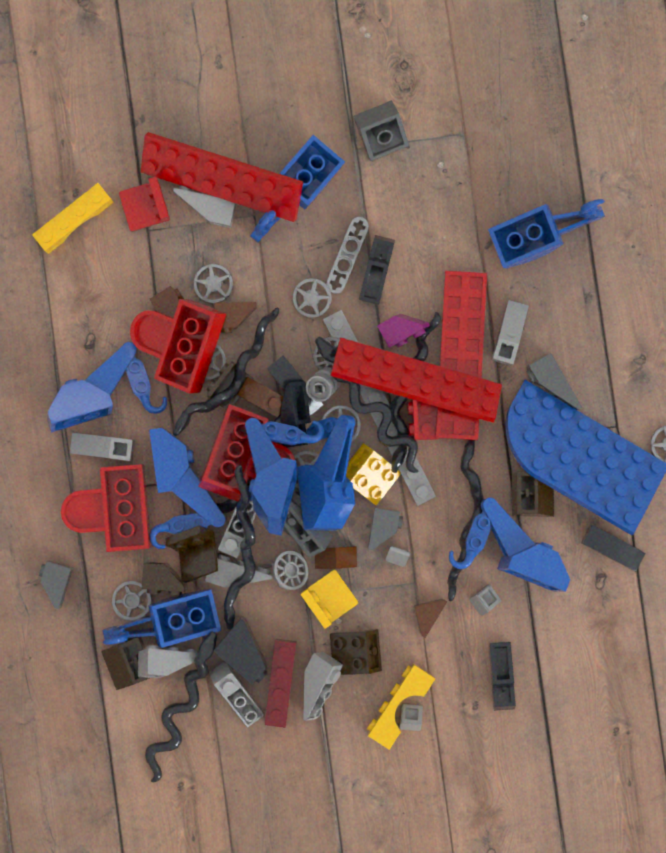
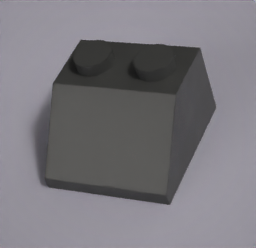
(381, 130)

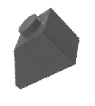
(383, 526)
(55, 581)

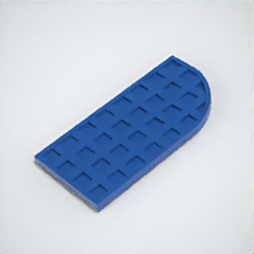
(582, 458)

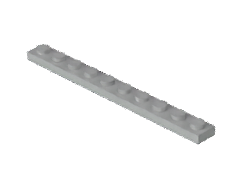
(416, 482)

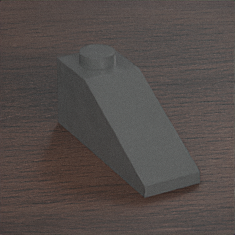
(550, 377)
(309, 540)

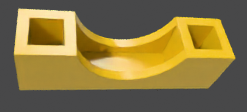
(64, 223)
(415, 683)

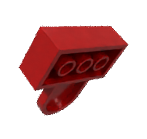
(180, 342)
(229, 451)
(116, 508)

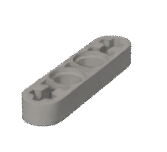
(346, 255)

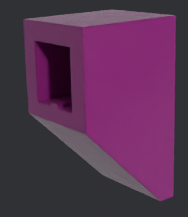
(400, 328)

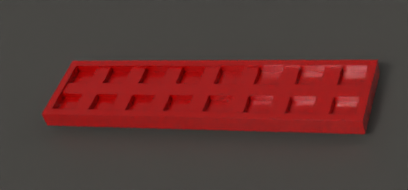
(221, 176)
(462, 343)
(416, 380)

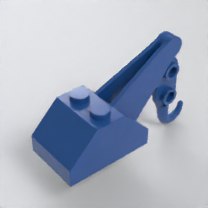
(313, 165)
(536, 232)
(91, 399)
(175, 474)
(274, 476)
(323, 487)
(521, 557)
(173, 620)

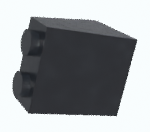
(242, 652)

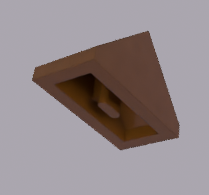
(336, 558)
(427, 614)

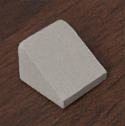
(397, 556)
(485, 600)
(411, 717)

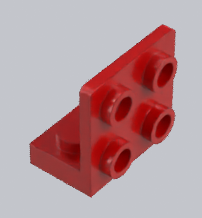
(144, 205)
(423, 420)

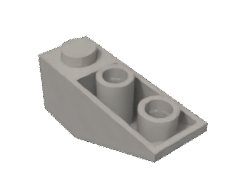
(211, 208)
(510, 333)
(102, 446)
(234, 533)
(229, 571)
(160, 663)
(318, 681)
(235, 694)

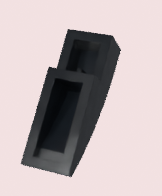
(377, 269)
(285, 373)
(295, 408)
(613, 548)
(502, 676)

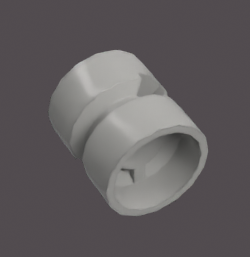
(322, 385)

